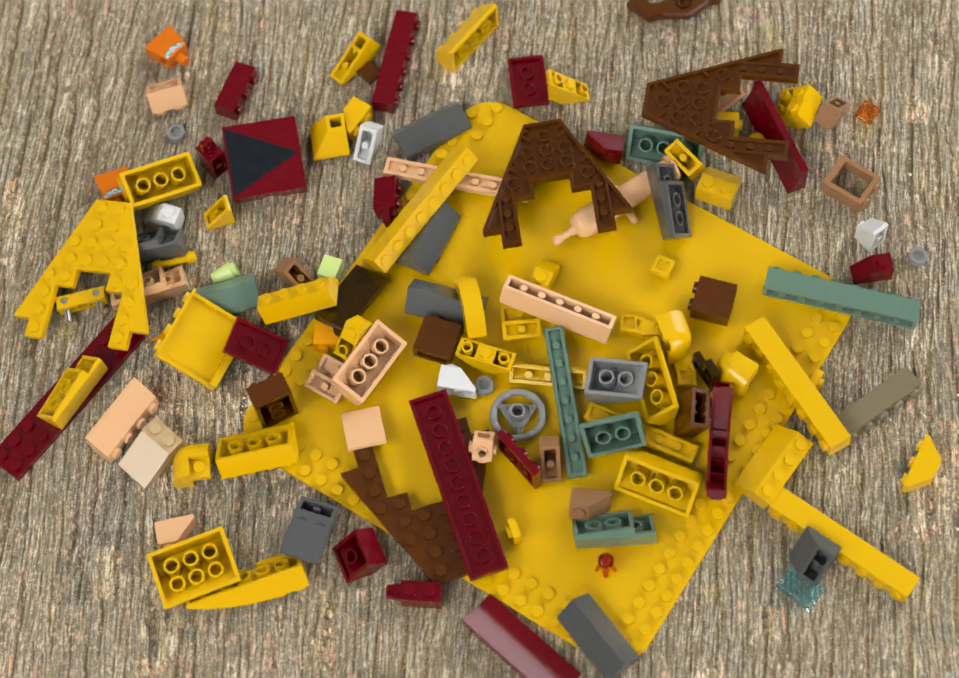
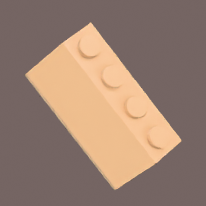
(368, 363)
(122, 421)

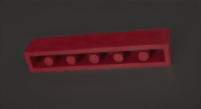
(395, 61)

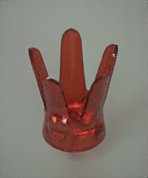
(605, 562)

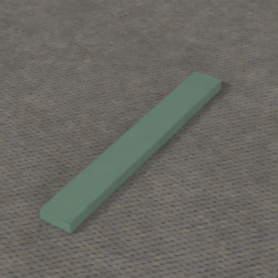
(565, 402)

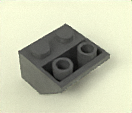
(813, 555)

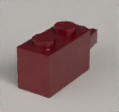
(211, 158)
(387, 198)
(416, 594)

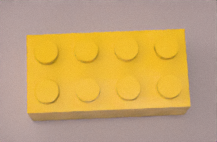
(159, 181)

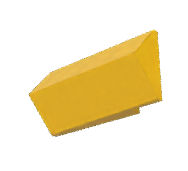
(72, 391)

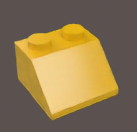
(718, 188)

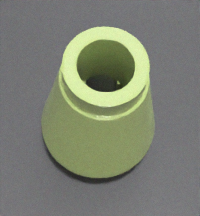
(225, 272)

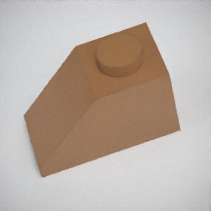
(831, 112)
(292, 272)
(550, 459)
(588, 503)

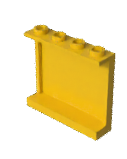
(197, 340)

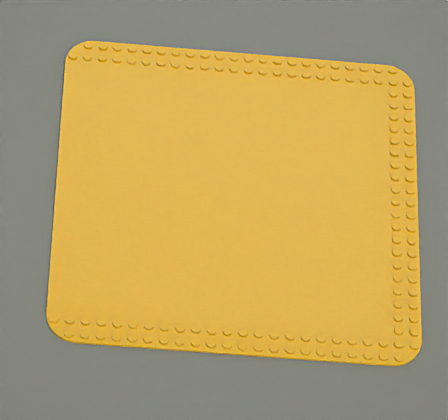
(610, 275)

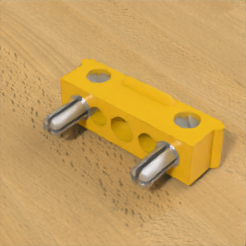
(81, 301)

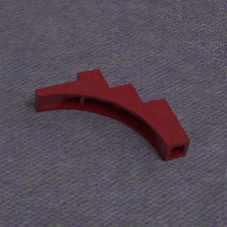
(719, 440)

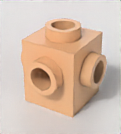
(483, 446)

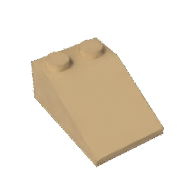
(151, 453)

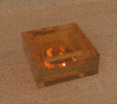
(867, 112)

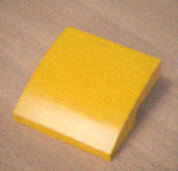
(519, 325)

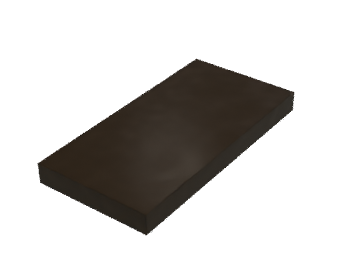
(353, 297)

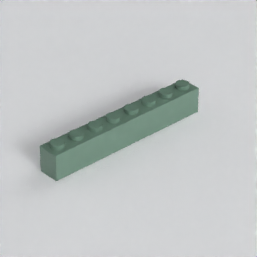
(842, 297)

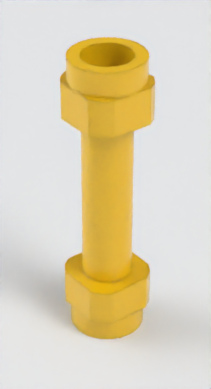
(190, 258)

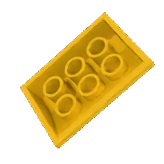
(193, 567)

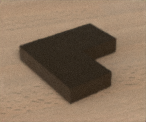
(706, 369)

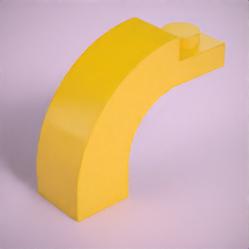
(471, 307)

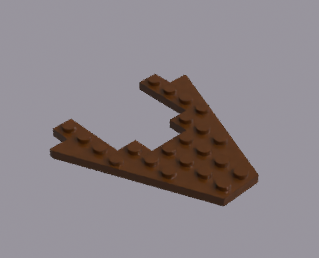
(691, 104)
(544, 155)
(422, 531)

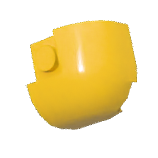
(674, 335)
(737, 369)
(192, 464)

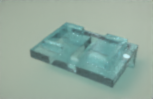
(808, 595)

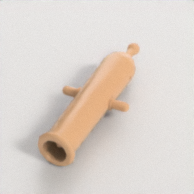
(634, 191)

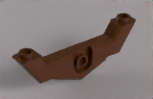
(668, 8)

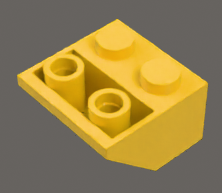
(798, 106)

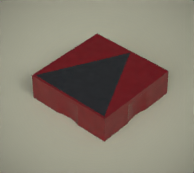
(264, 159)

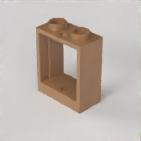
(844, 197)

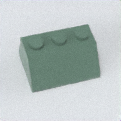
(613, 434)

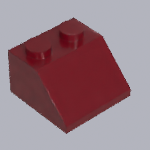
(359, 554)

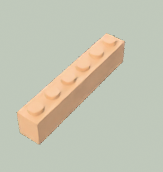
(557, 309)

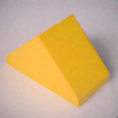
(219, 214)

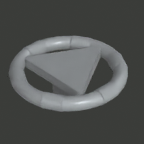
(518, 414)

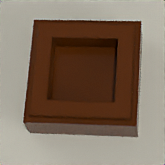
(369, 72)

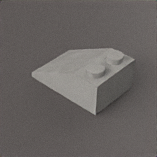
(615, 380)

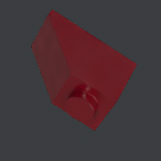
(604, 146)
(872, 269)

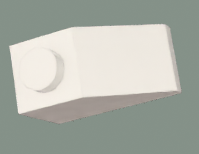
(368, 142)
(165, 215)
(871, 233)
(455, 382)

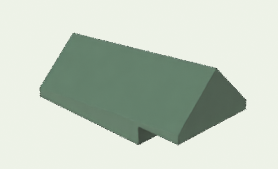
(648, 144)
(232, 294)
(614, 530)

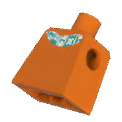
(168, 49)
(109, 185)

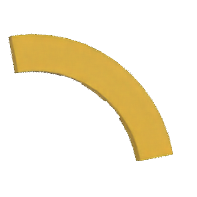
(646, 329)

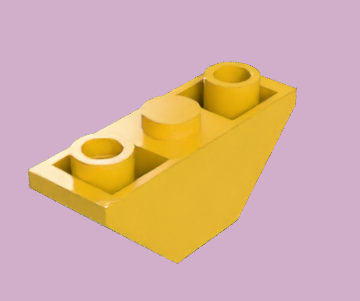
(565, 89)
(485, 356)
(922, 466)

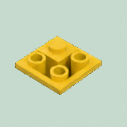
(329, 137)

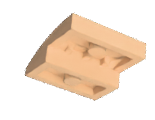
(320, 379)
(363, 428)

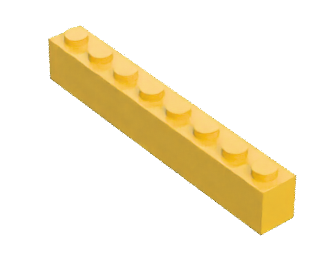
(420, 208)
(797, 386)
(855, 552)

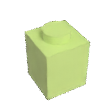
(330, 267)

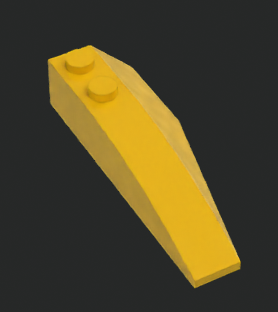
(266, 581)

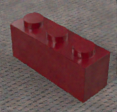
(236, 91)

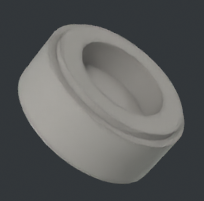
(176, 133)
(917, 256)
(484, 385)

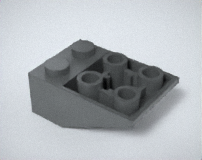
(309, 530)

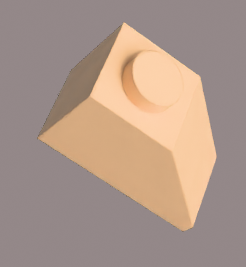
(174, 530)

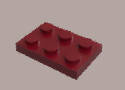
(528, 81)
(255, 346)
(519, 458)

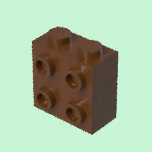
(712, 300)
(437, 339)
(693, 413)

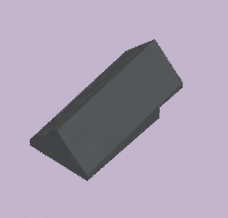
(432, 130)
(669, 201)
(430, 241)
(161, 245)
(436, 300)
(597, 636)

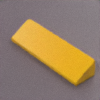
(541, 375)

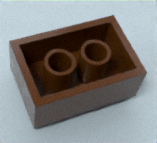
(272, 400)

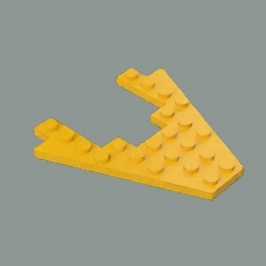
(101, 245)

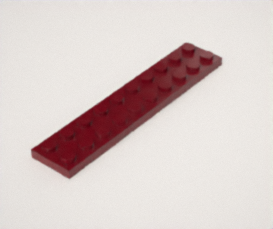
(33, 435)
(458, 485)

